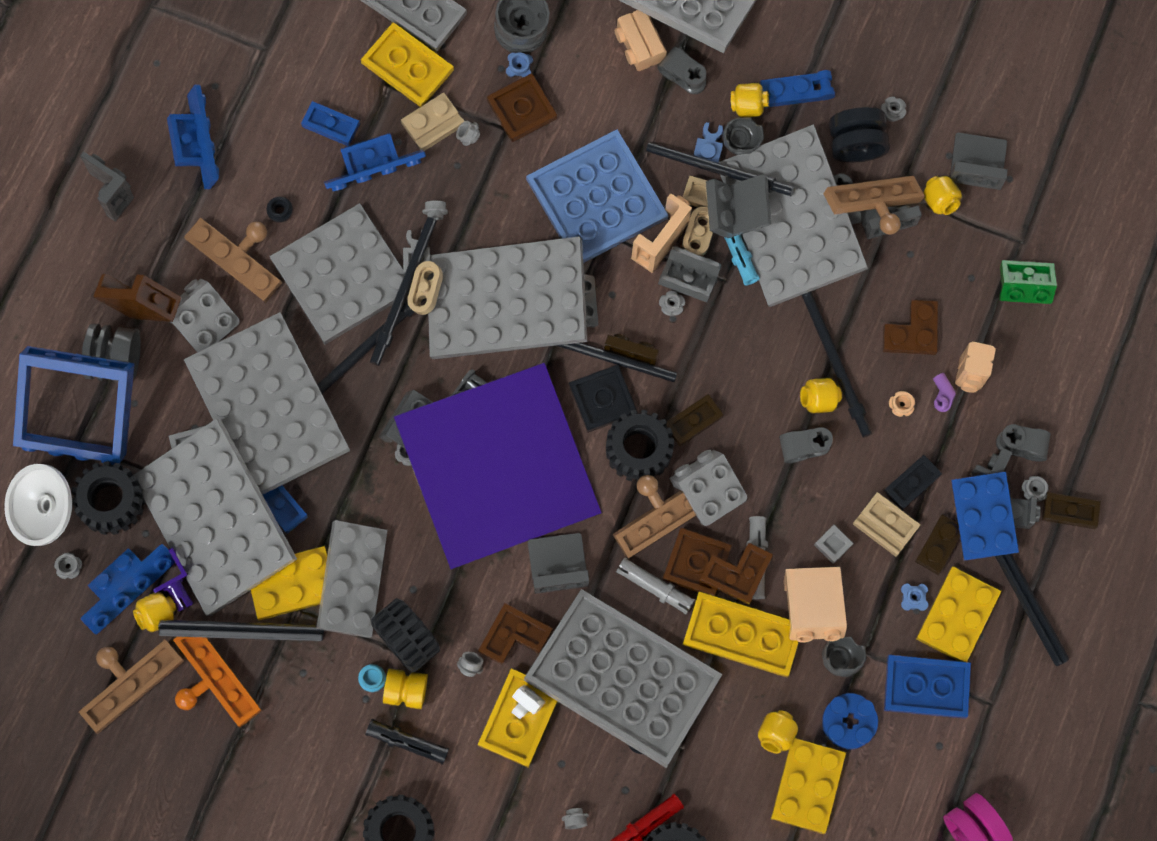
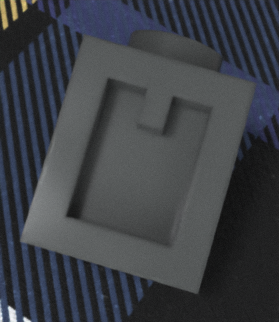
(996, 463)
(1025, 512)

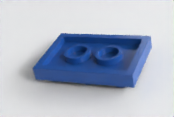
(985, 516)
(927, 686)

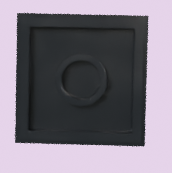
(602, 398)

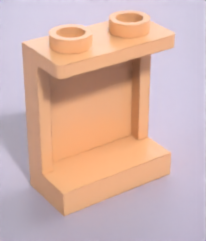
(651, 254)
(815, 604)

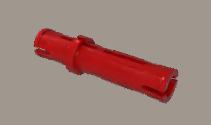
(651, 820)

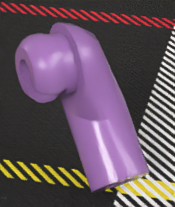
(946, 393)

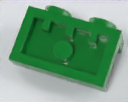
(1027, 282)

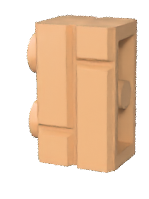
(640, 39)
(975, 366)

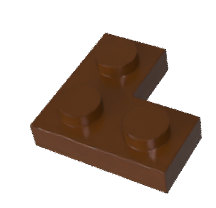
(919, 336)
(738, 581)
(513, 627)

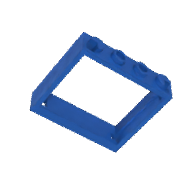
(82, 365)

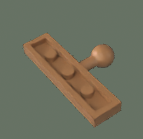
(876, 196)
(234, 258)
(656, 522)
(130, 684)

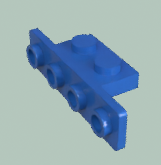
(192, 139)
(369, 158)
(123, 583)

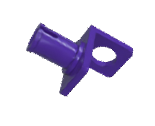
(174, 586)

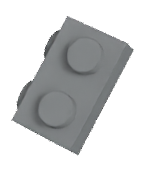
(203, 315)
(709, 486)

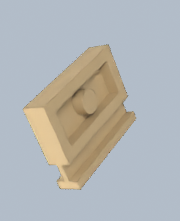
(432, 122)
(886, 524)

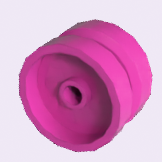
(976, 822)

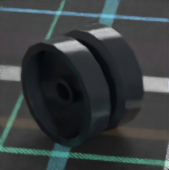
(859, 135)

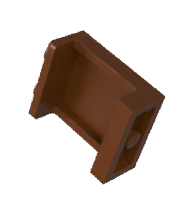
(143, 301)

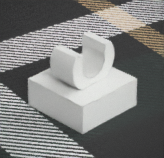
(527, 701)

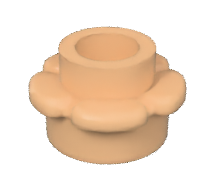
(904, 397)

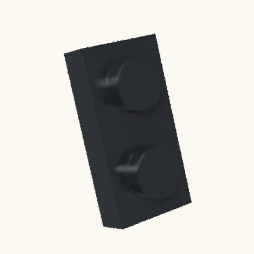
(912, 482)

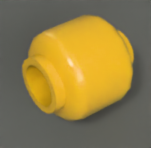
(749, 100)
(942, 195)
(820, 395)
(152, 610)
(777, 731)

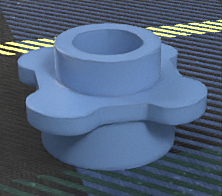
(519, 58)
(909, 603)

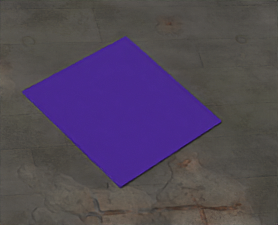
(497, 465)

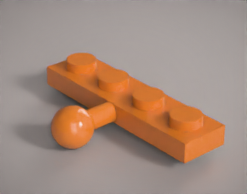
(218, 678)

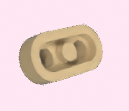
(697, 233)
(424, 288)

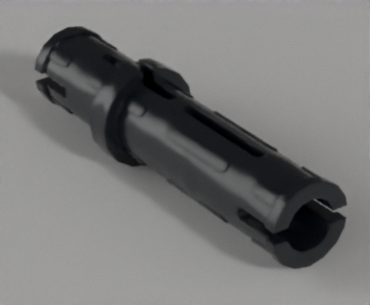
(406, 741)

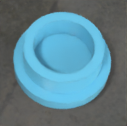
(372, 678)

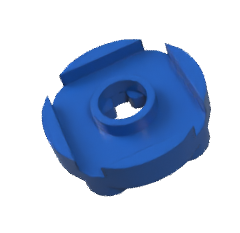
(837, 731)

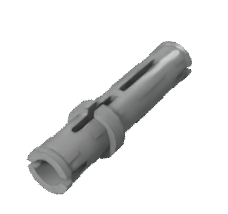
(758, 538)
(654, 585)

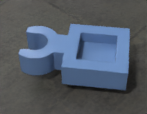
(708, 147)

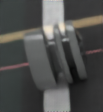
(510, 15)
(123, 347)

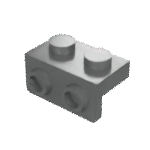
(690, 274)

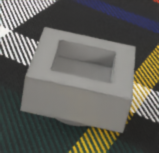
(833, 544)

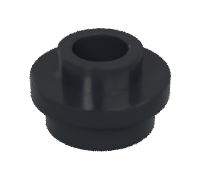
(277, 202)

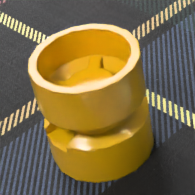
(405, 688)

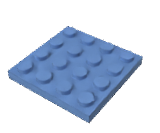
(598, 195)

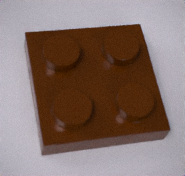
(521, 107)
(690, 560)

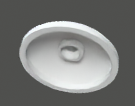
(38, 504)

